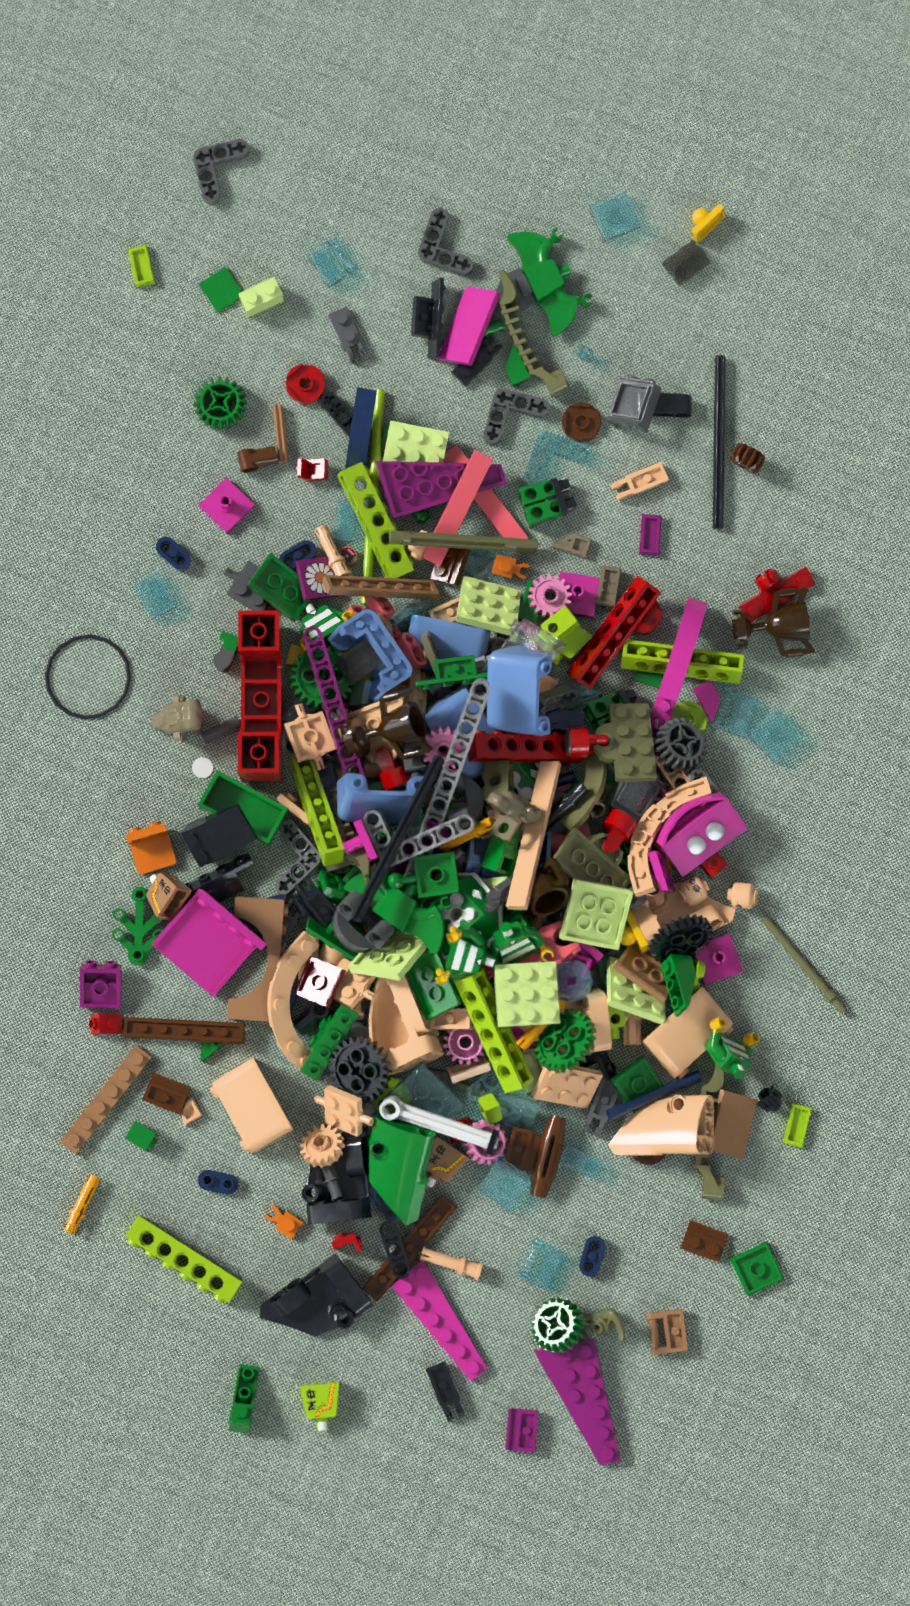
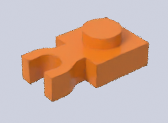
(506, 567)
(286, 1224)

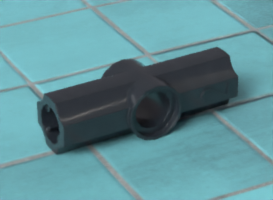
(309, 1018)

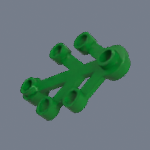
(138, 930)

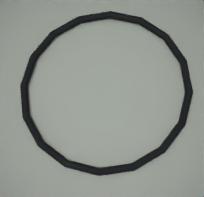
(94, 715)

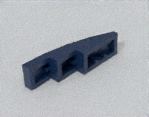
(361, 427)

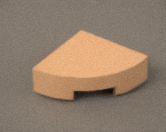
(190, 1112)

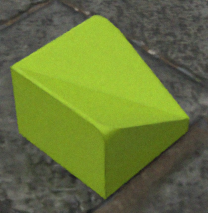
(490, 1108)

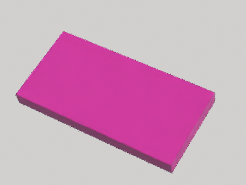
(469, 326)

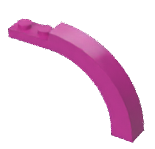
(678, 662)

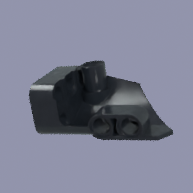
(353, 1173)
(318, 1300)

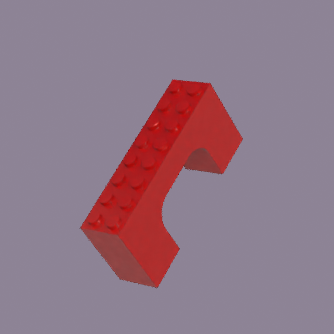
(261, 696)

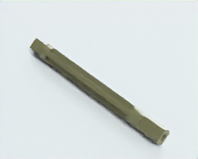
(463, 541)

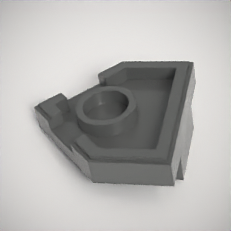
(525, 295)

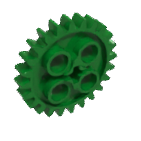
(309, 689)
(565, 1043)

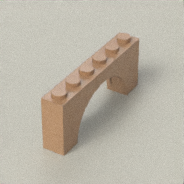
(268, 918)

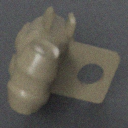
(179, 718)
(511, 811)

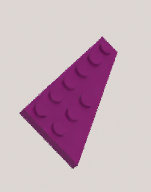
(426, 484)
(582, 1389)

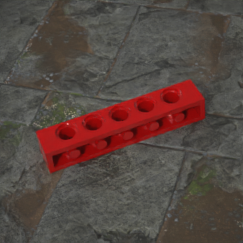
(613, 632)
(480, 751)

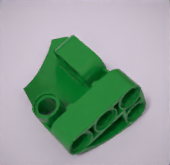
(400, 1164)

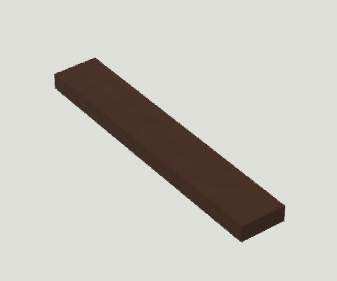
(184, 1030)
(413, 1244)

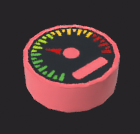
(349, 554)

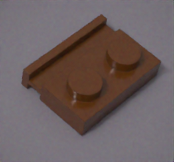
(451, 567)
(166, 1093)
(704, 1241)

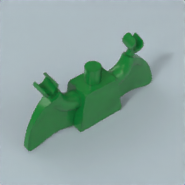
(546, 278)
(405, 911)

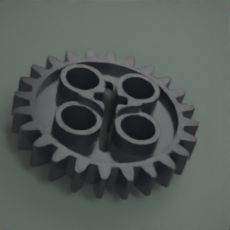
(681, 937)
(360, 1068)

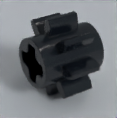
(769, 1099)

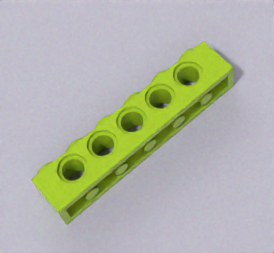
(365, 515)
(703, 663)
(317, 811)
(497, 1041)
(230, 1282)

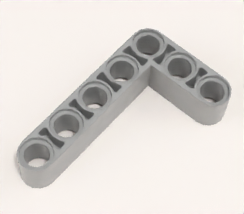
(417, 840)

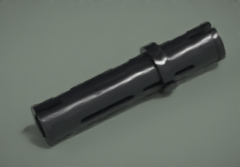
(569, 800)

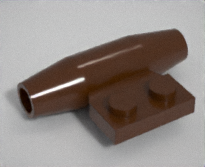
(538, 1153)

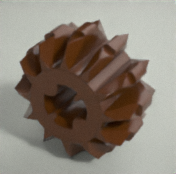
(747, 458)

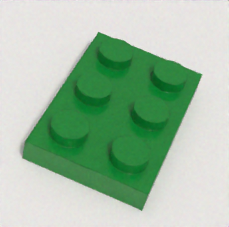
(279, 587)
(431, 996)

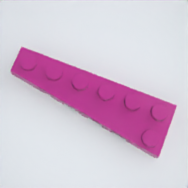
(433, 1310)

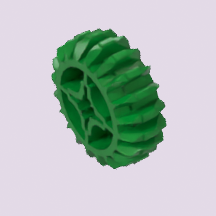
(214, 408)
(562, 1308)

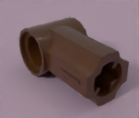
(252, 459)

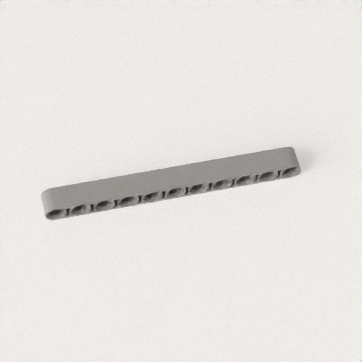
(453, 755)

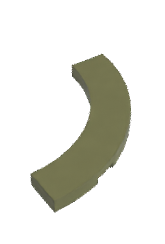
(594, 781)

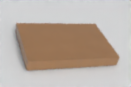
(643, 971)
(732, 1123)

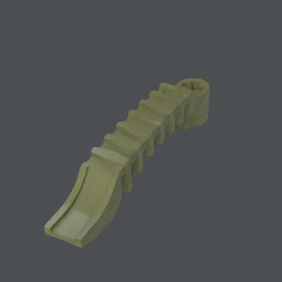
(554, 381)
(359, 857)
(712, 1185)

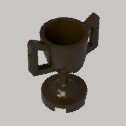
(785, 623)
(399, 726)
(547, 892)

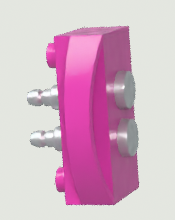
(699, 832)

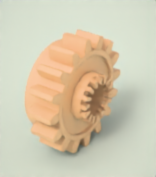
(322, 1146)

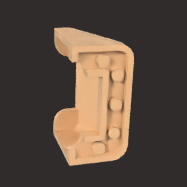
(683, 1038)
(252, 1106)

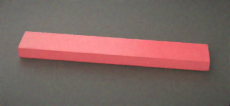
(459, 503)
(489, 503)

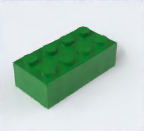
(261, 812)

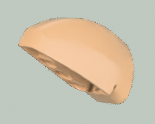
(401, 1026)

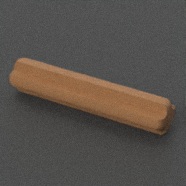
(280, 432)

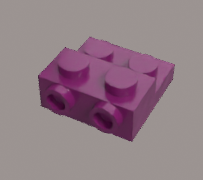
(100, 985)

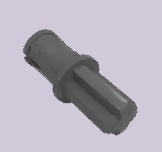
(221, 729)
(332, 1182)

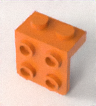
(151, 848)

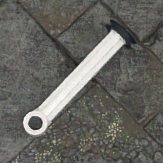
(439, 1124)

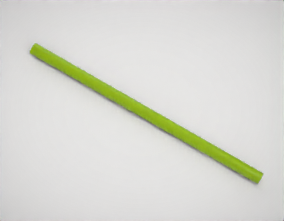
(375, 456)

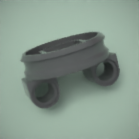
(474, 799)
(379, 930)

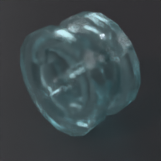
(584, 353)

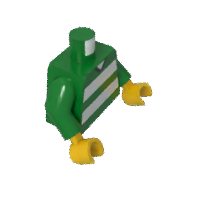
(325, 619)
(516, 942)
(465, 954)
(729, 1053)

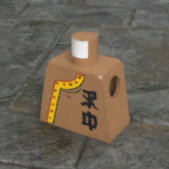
(167, 895)
(443, 1162)

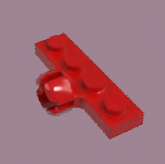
(770, 583)

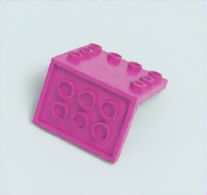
(207, 942)

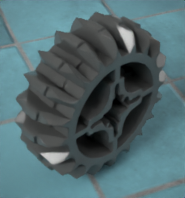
(683, 737)

